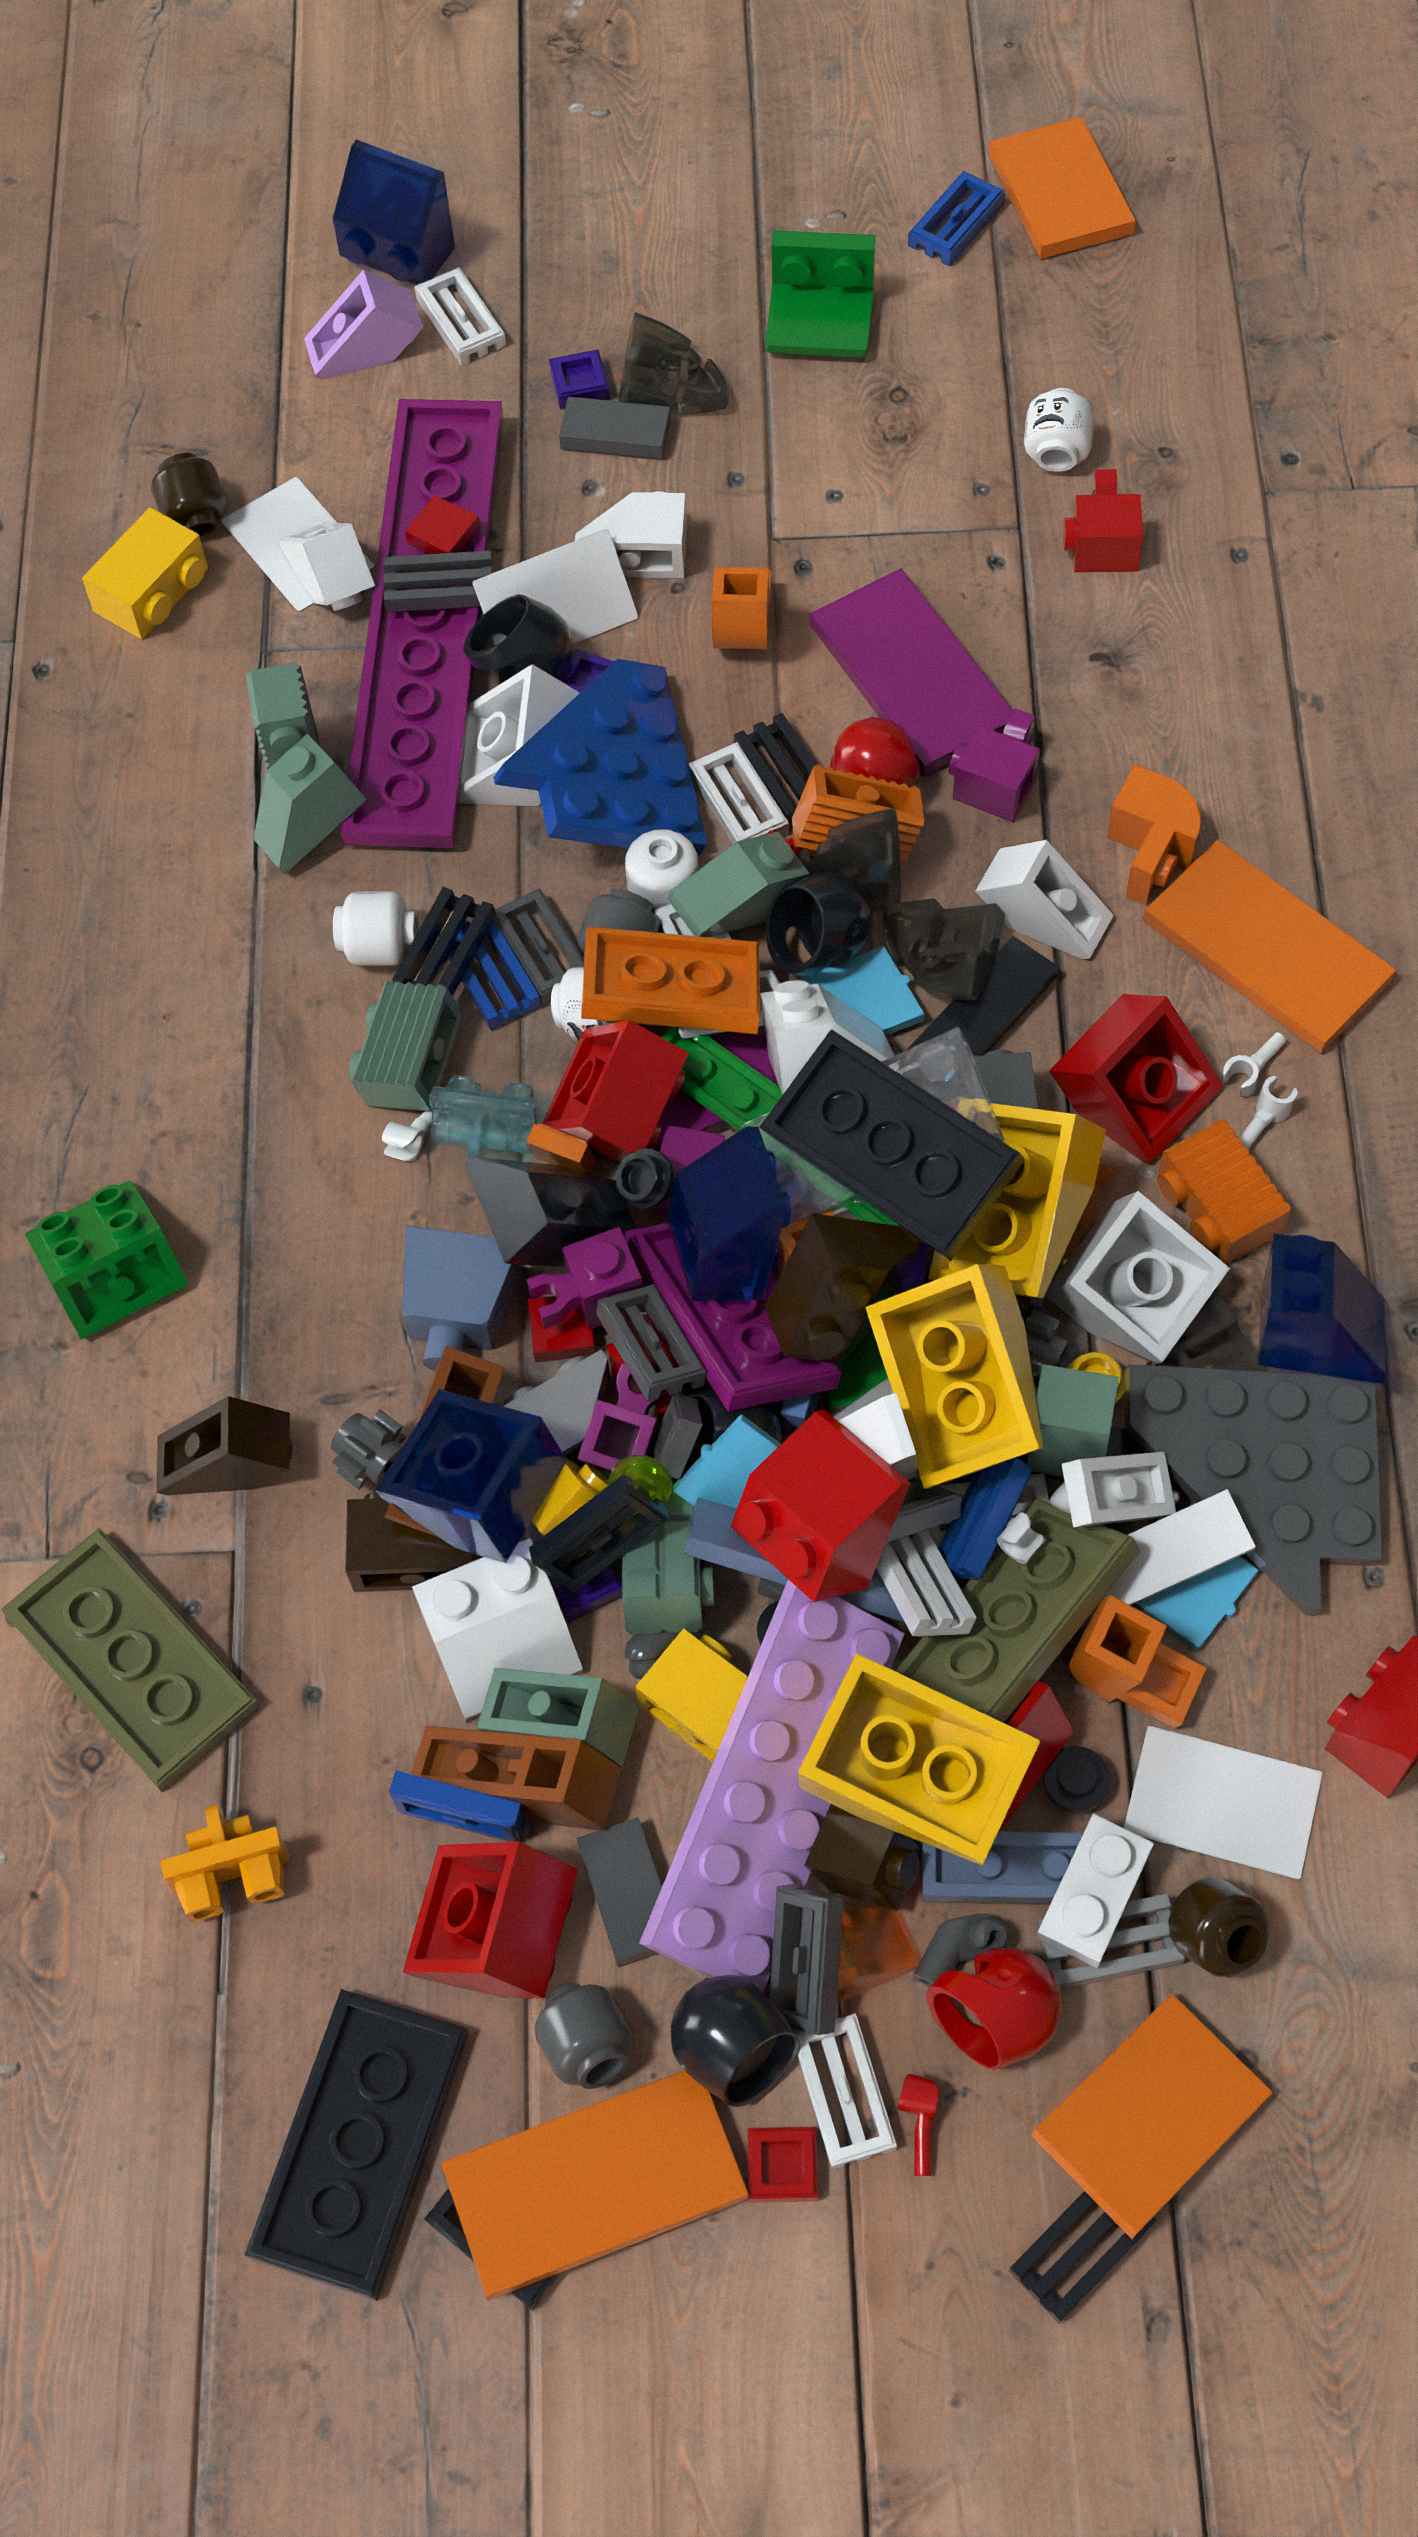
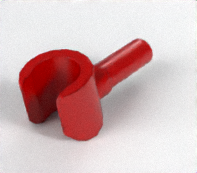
(920, 2098)

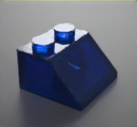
(393, 214)
(1320, 1312)
(474, 1473)

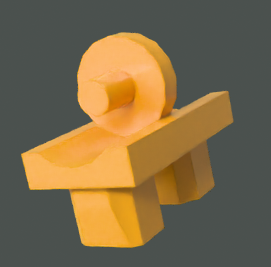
(221, 1854)

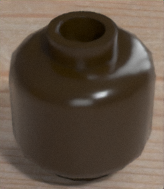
(190, 492)
(1219, 1927)

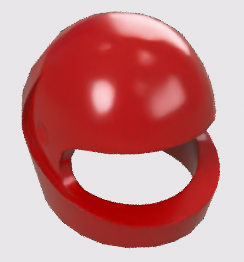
(878, 750)
(1010, 1996)

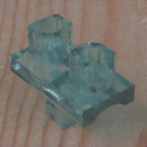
(482, 1119)

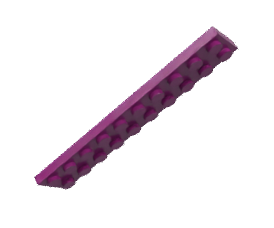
(414, 662)

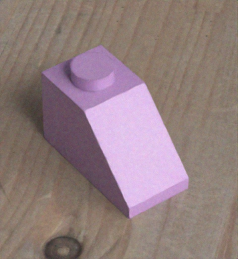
(363, 327)

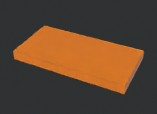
(1269, 945)
(593, 2182)

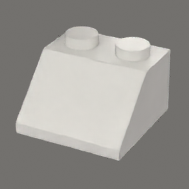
(500, 726)
(799, 1019)
(1137, 1278)
(492, 1619)

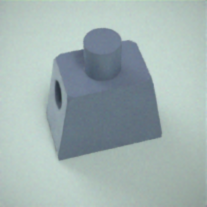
(455, 1290)

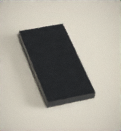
(892, 1144)
(357, 2144)

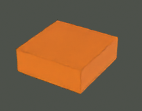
(560, 1148)

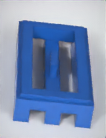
(964, 221)
(512, 1008)
(983, 1517)
(457, 1807)

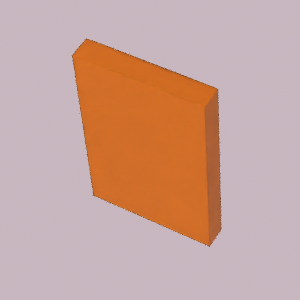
(1061, 188)
(671, 980)
(1151, 2115)

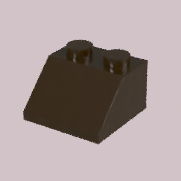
(830, 1281)

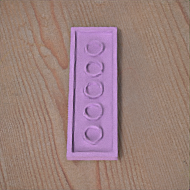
(751, 1816)

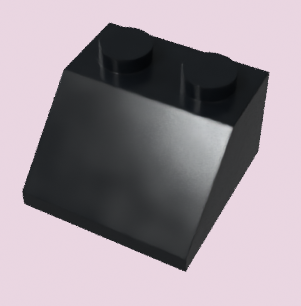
(544, 1207)

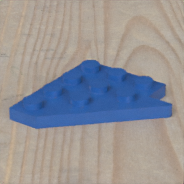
(612, 762)

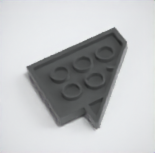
(1286, 1449)

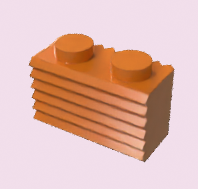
(839, 796)
(1222, 1192)

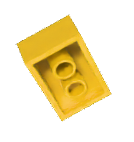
(1041, 1203)
(960, 1371)
(916, 1761)

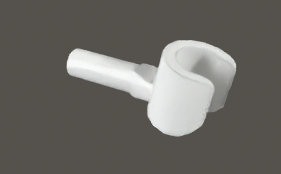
(1252, 1064)
(1268, 1110)
(406, 1141)
(1019, 1539)

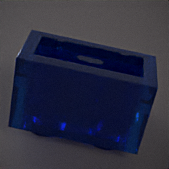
(729, 1219)

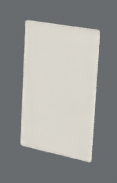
(275, 517)
(575, 580)
(1223, 1802)

